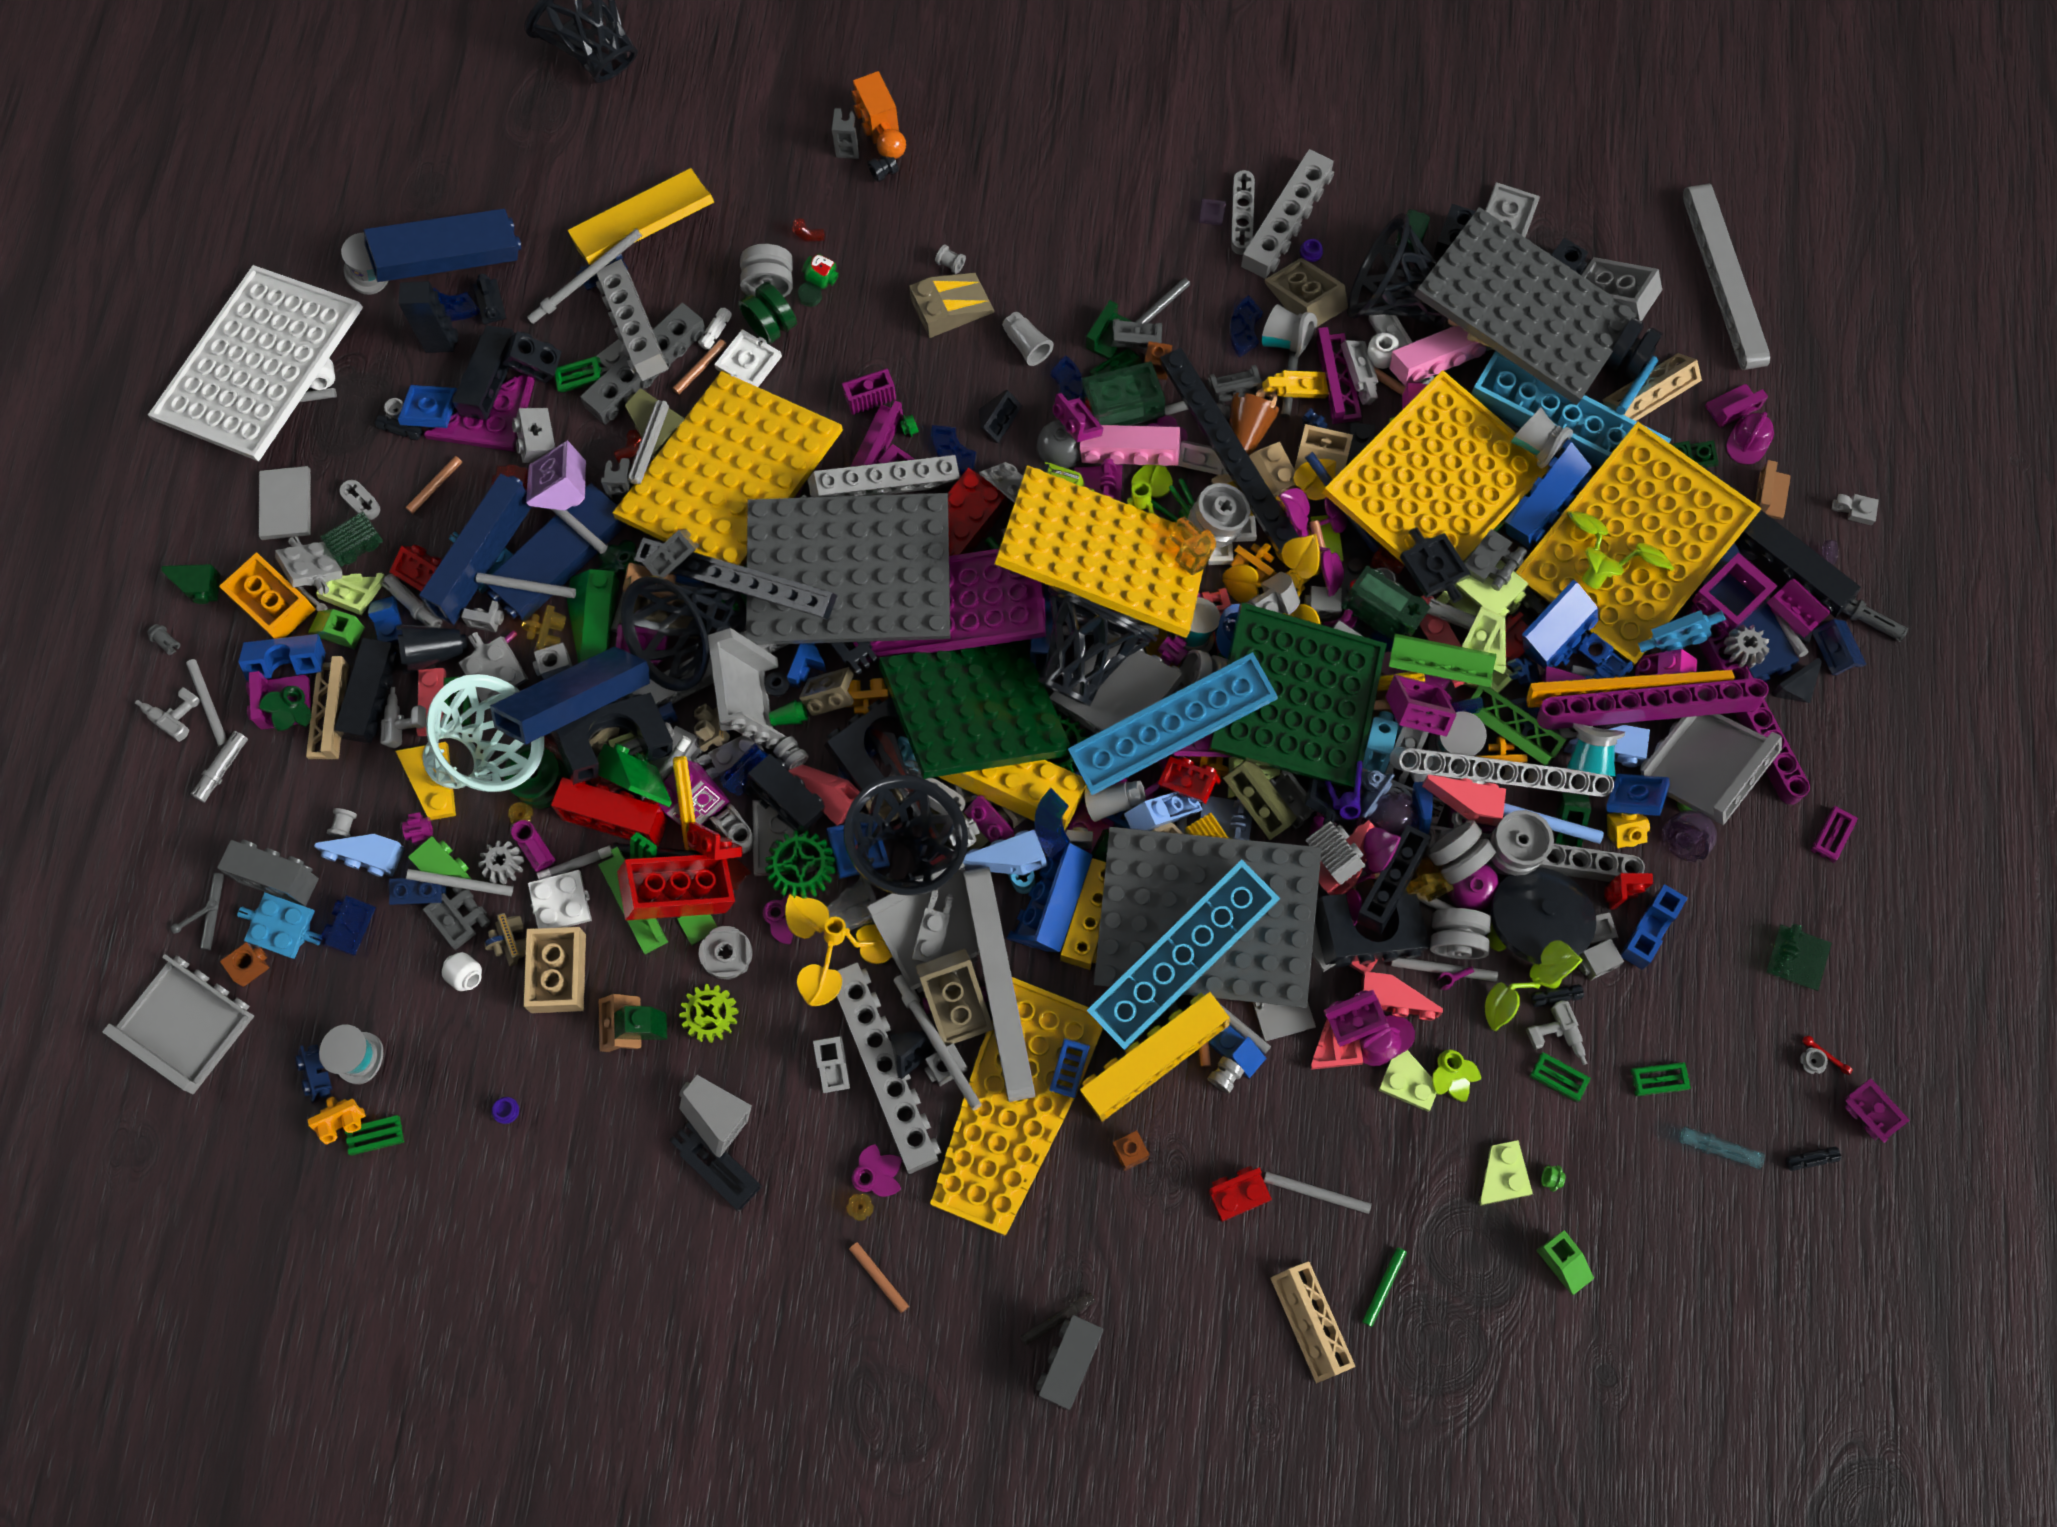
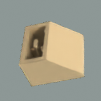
(1325, 445)

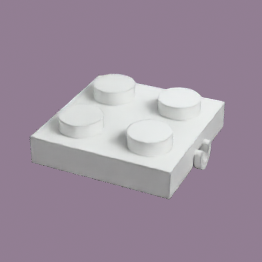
(748, 358)
(560, 901)

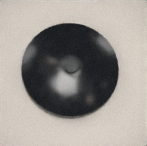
(1540, 909)

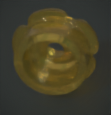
(520, 807)
(856, 1200)

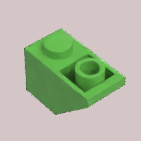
(337, 627)
(435, 858)
(1566, 1262)

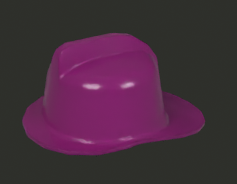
(1750, 438)
(1387, 1043)

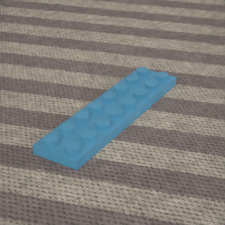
(1172, 723)

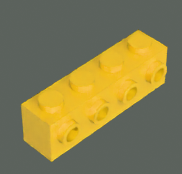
(1083, 934)

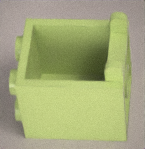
(1480, 594)

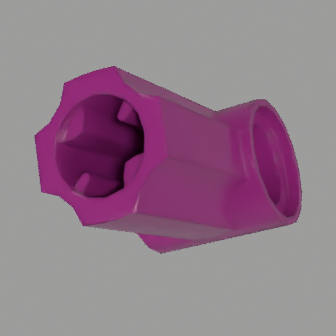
(533, 846)

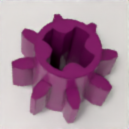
(1173, 650)
(417, 828)

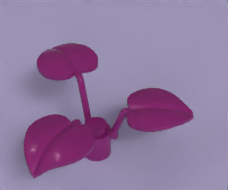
(1298, 509)
(1379, 847)

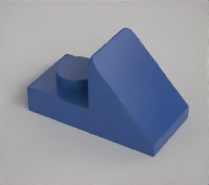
(385, 618)
(806, 657)
(1240, 1050)

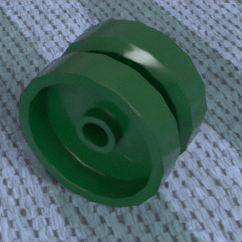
(767, 312)
(543, 783)

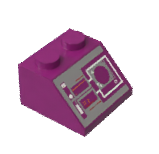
(706, 795)

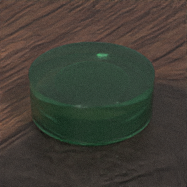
(809, 294)

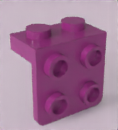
(259, 686)

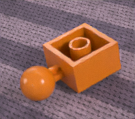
(878, 114)

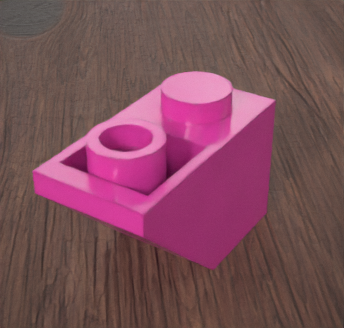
(1666, 663)

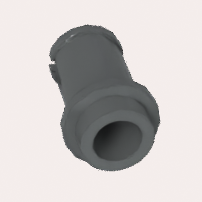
(162, 638)

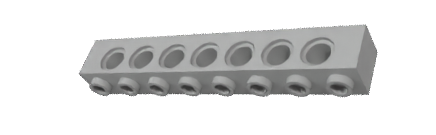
(913, 1157)

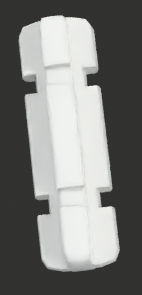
(715, 328)

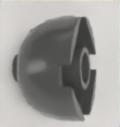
(1058, 446)

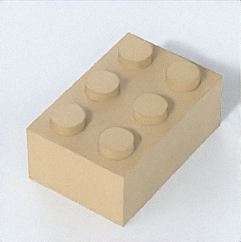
(555, 970)

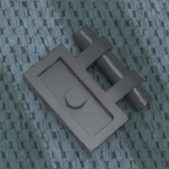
(1488, 554)
(451, 922)

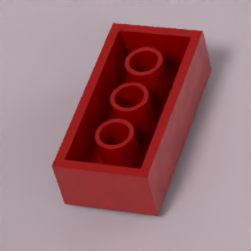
(972, 511)
(609, 811)
(674, 887)

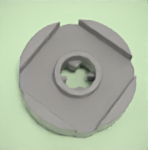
(736, 942)

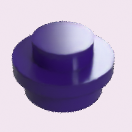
(1311, 250)
(505, 1110)

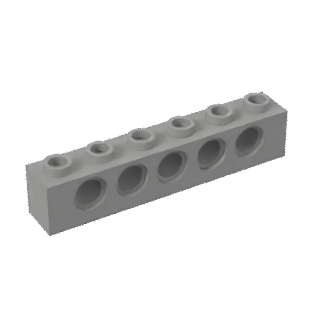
(1313, 167)
(631, 320)
(885, 478)

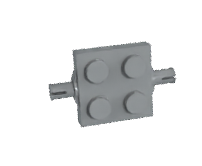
(308, 564)
(493, 660)

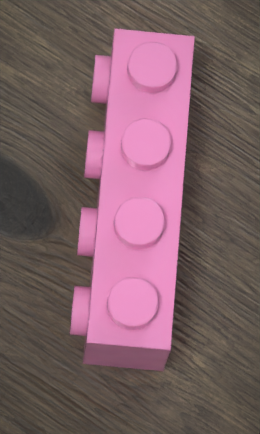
(1433, 355)
(1134, 445)

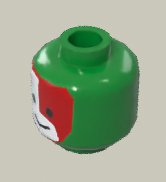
(820, 271)

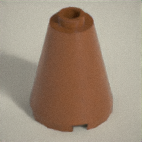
(1251, 419)

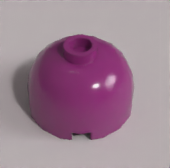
(1475, 890)

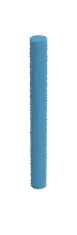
(1636, 386)

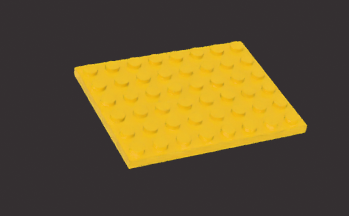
(727, 451)
(1437, 469)
(1652, 498)
(1098, 551)

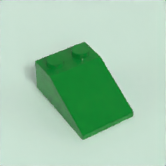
(632, 773)

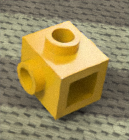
(1627, 829)

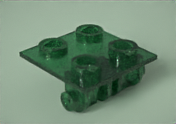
(1799, 957)

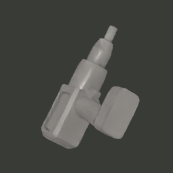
(168, 720)
(394, 722)
(1565, 1025)

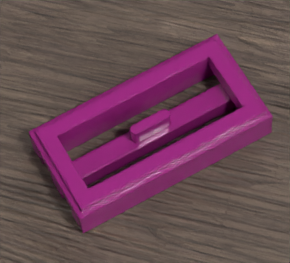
(1824, 851)

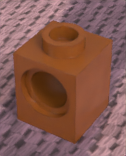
(1154, 352)
(234, 964)
(1130, 1150)

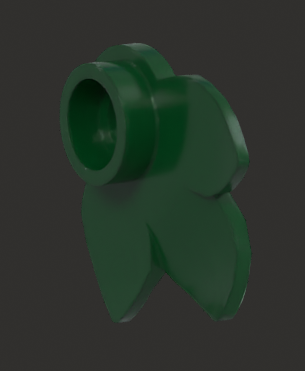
(618, 557)
(285, 711)

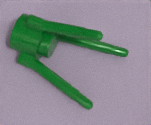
(1186, 508)

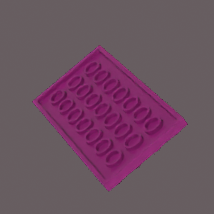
(985, 608)

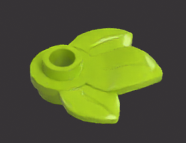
(1454, 1079)

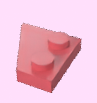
(1330, 1054)

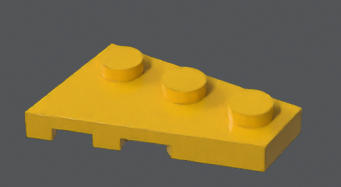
(435, 799)

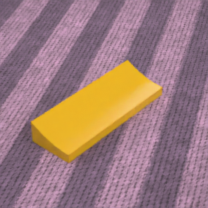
(646, 212)

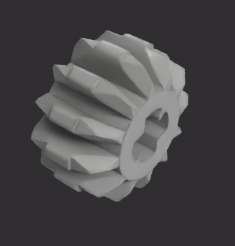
(1756, 646)
(510, 857)

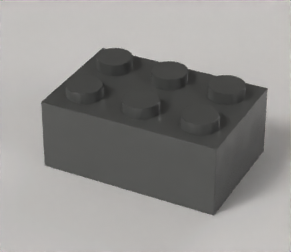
(268, 871)
(1069, 1362)

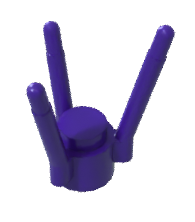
(1350, 801)

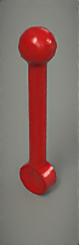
(1808, 1041)

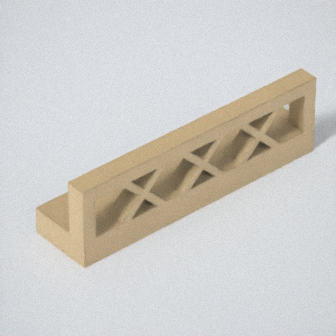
(1661, 389)
(335, 692)
(1309, 1323)

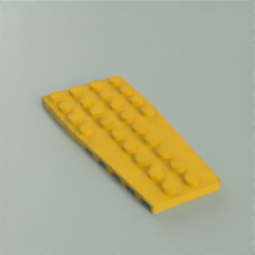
(1005, 1142)

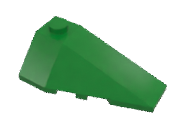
(593, 611)

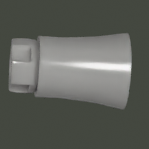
(1027, 338)
(1114, 799)

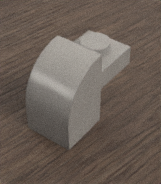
(1278, 594)
(832, 1064)

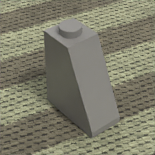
(713, 1113)

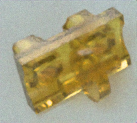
(550, 620)

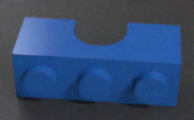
(303, 652)
(1652, 926)

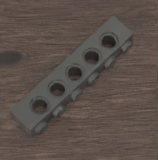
(613, 381)

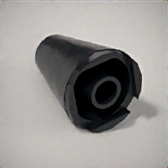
(428, 645)

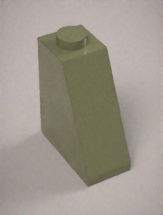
(640, 408)

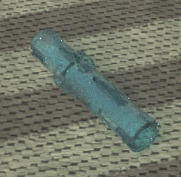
(1711, 1144)

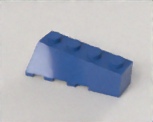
(1549, 497)
(1053, 900)

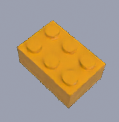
(267, 597)

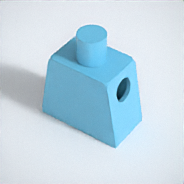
(1380, 742)

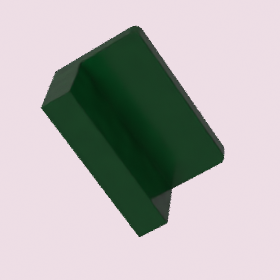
(1100, 335)

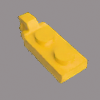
(1297, 384)

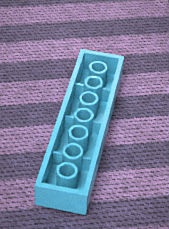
(1518, 396)
(1183, 954)

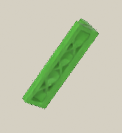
(1442, 660)
(1515, 735)
(645, 930)

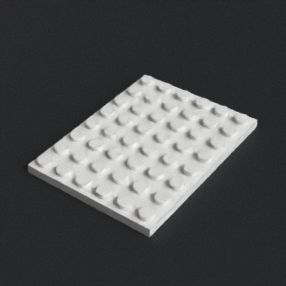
(255, 362)

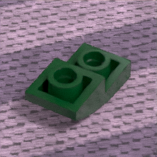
(1702, 453)

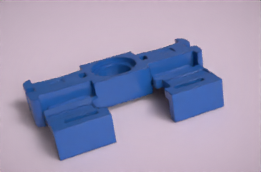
(1605, 669)

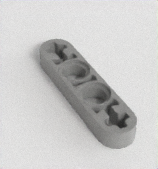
(1244, 212)

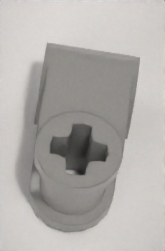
(731, 825)

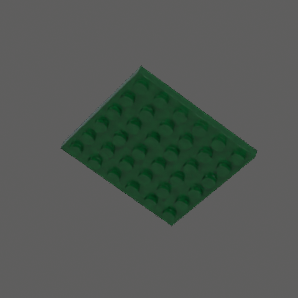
(1323, 691)
(973, 708)

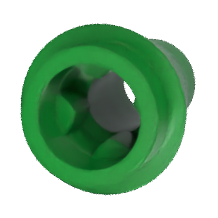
(789, 714)

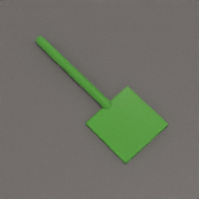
(697, 927)

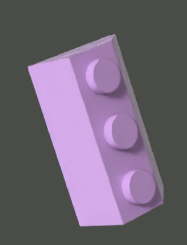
(557, 479)

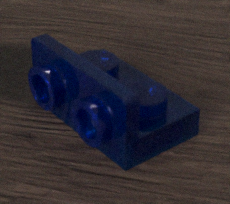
(736, 776)
(348, 925)

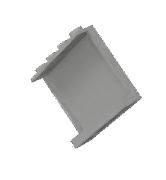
(740, 687)
(1129, 689)
(1712, 763)
(900, 918)
(181, 1025)

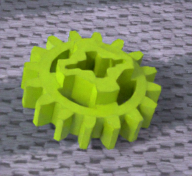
(702, 1021)

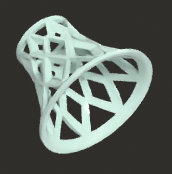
(436, 730)

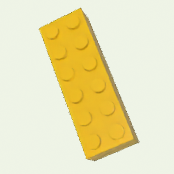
(1023, 786)
(1155, 1056)

